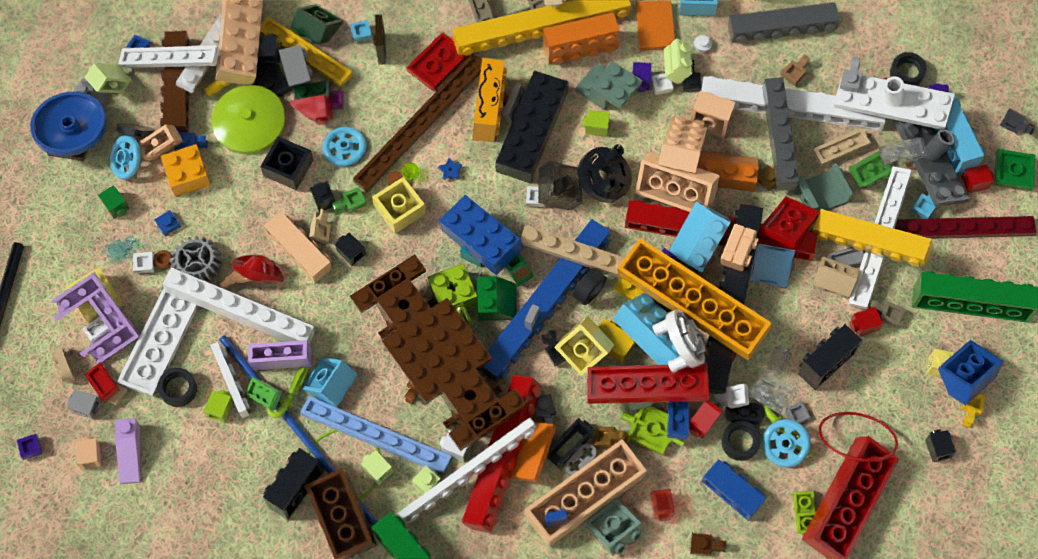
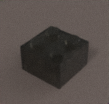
(559, 186)

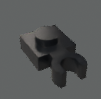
(555, 357)

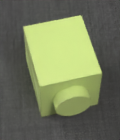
(376, 467)
(425, 480)

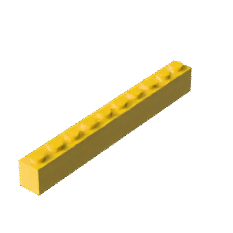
(530, 24)

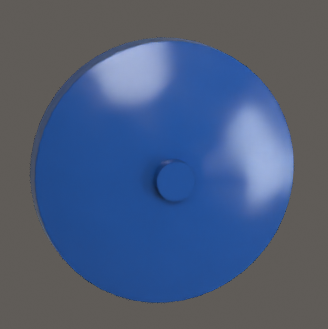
(68, 124)

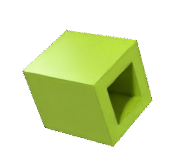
(596, 123)
(218, 406)

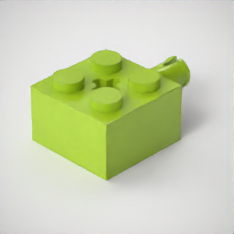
(454, 279)

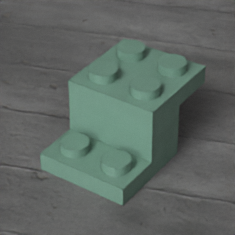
(608, 85)

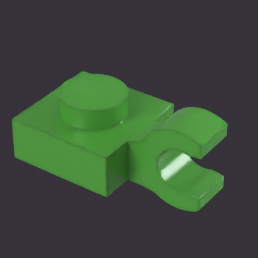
(351, 199)

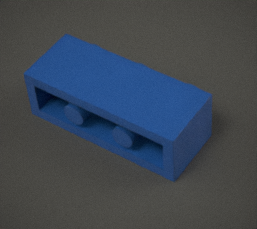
(734, 489)

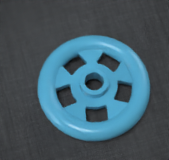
(356, 155)
(125, 157)
(789, 426)

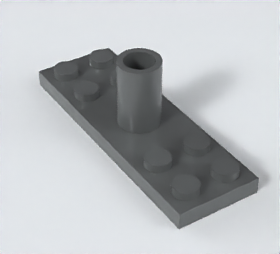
(936, 167)

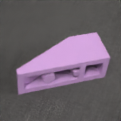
(128, 450)

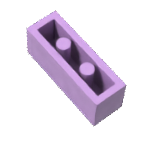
(280, 355)

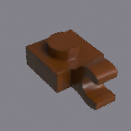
(703, 545)

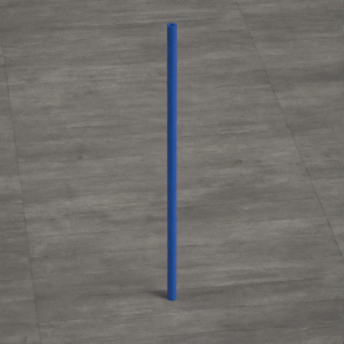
(290, 421)

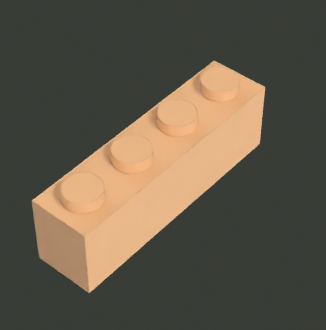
(298, 247)

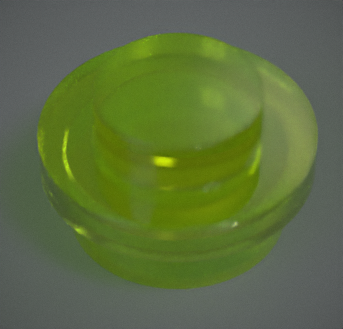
(410, 171)

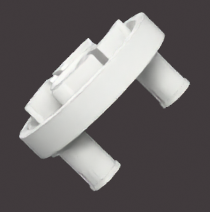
(685, 340)

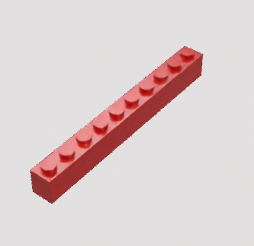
(669, 221)

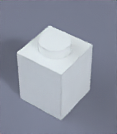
(450, 448)

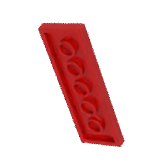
(646, 384)

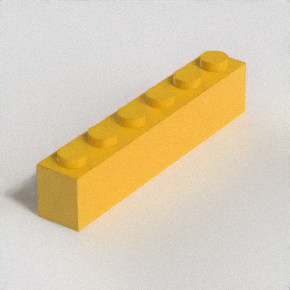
(873, 238)

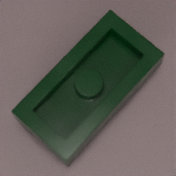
(312, 89)

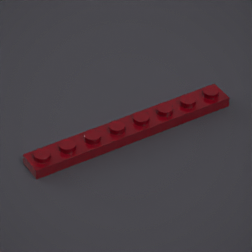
(969, 227)

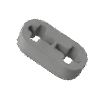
(577, 457)

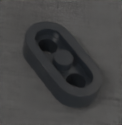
(744, 413)

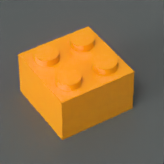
(185, 170)

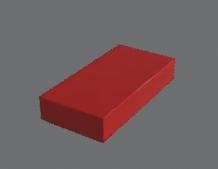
(102, 382)

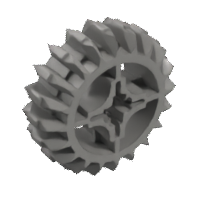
(202, 248)

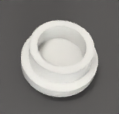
(702, 43)

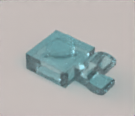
(119, 250)

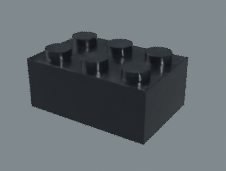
(829, 356)
(290, 482)

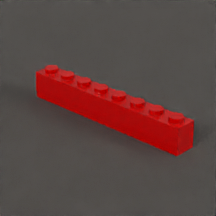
(494, 480)

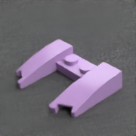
(121, 329)

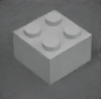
(295, 66)

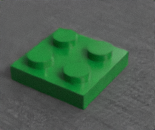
(1014, 169)

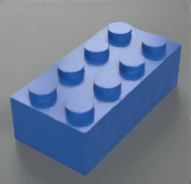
(481, 234)

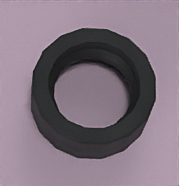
(912, 58)
(589, 286)
(171, 374)
(748, 427)

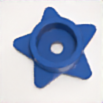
(450, 174)

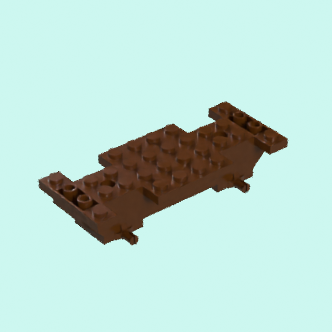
(437, 353)

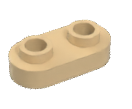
(66, 372)

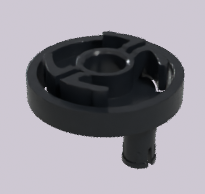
(613, 165)

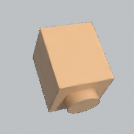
(88, 453)

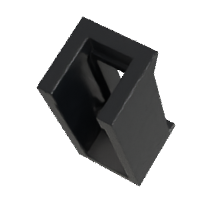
(579, 426)

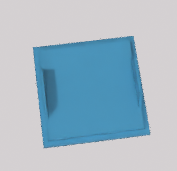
(772, 265)

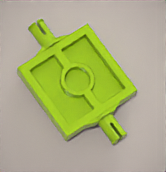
(650, 429)

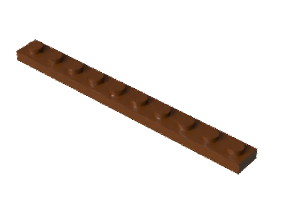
(418, 123)

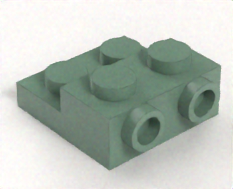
(615, 527)

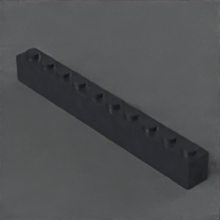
(735, 285)

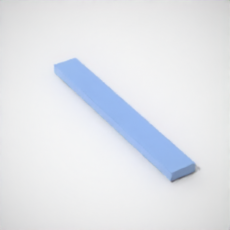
(376, 435)

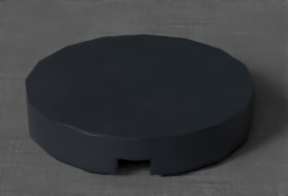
(134, 130)

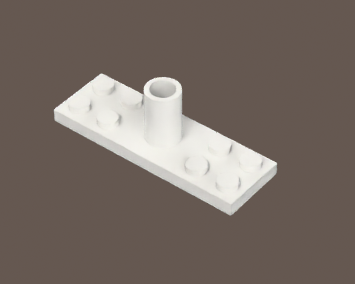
(898, 101)

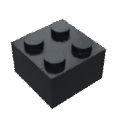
(287, 163)

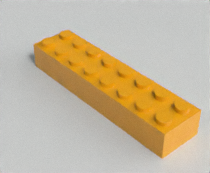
(698, 299)

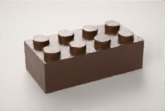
(341, 515)

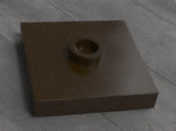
(379, 39)

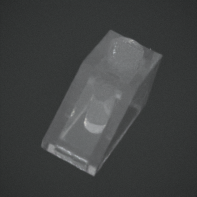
(902, 152)

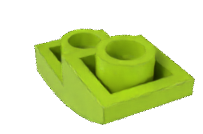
(803, 509)

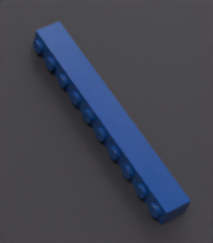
(547, 296)

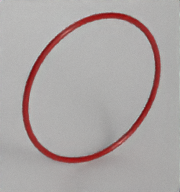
(851, 457)

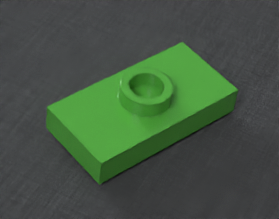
(263, 393)

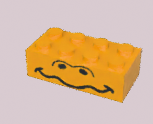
(489, 100)

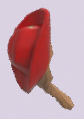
(252, 268)

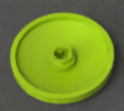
(248, 119)

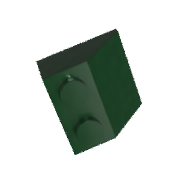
(316, 23)

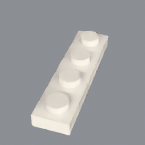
(234, 386)

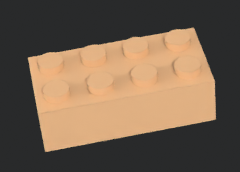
(683, 144)
(674, 185)

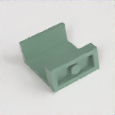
(825, 190)

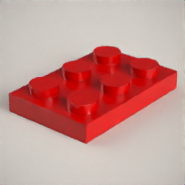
(436, 62)
(789, 222)

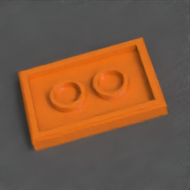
(654, 24)
(533, 453)

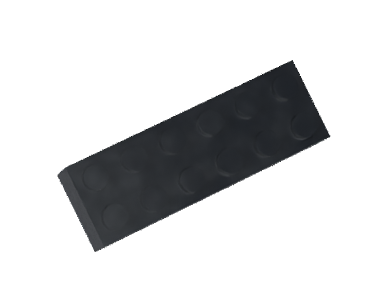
(532, 126)

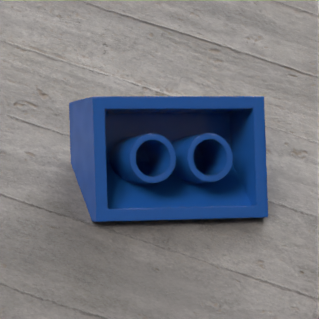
(969, 371)

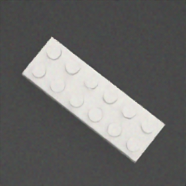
(157, 343)

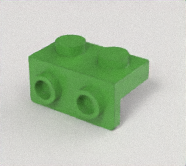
(869, 170)

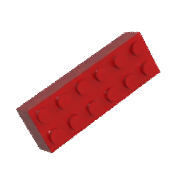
(850, 499)

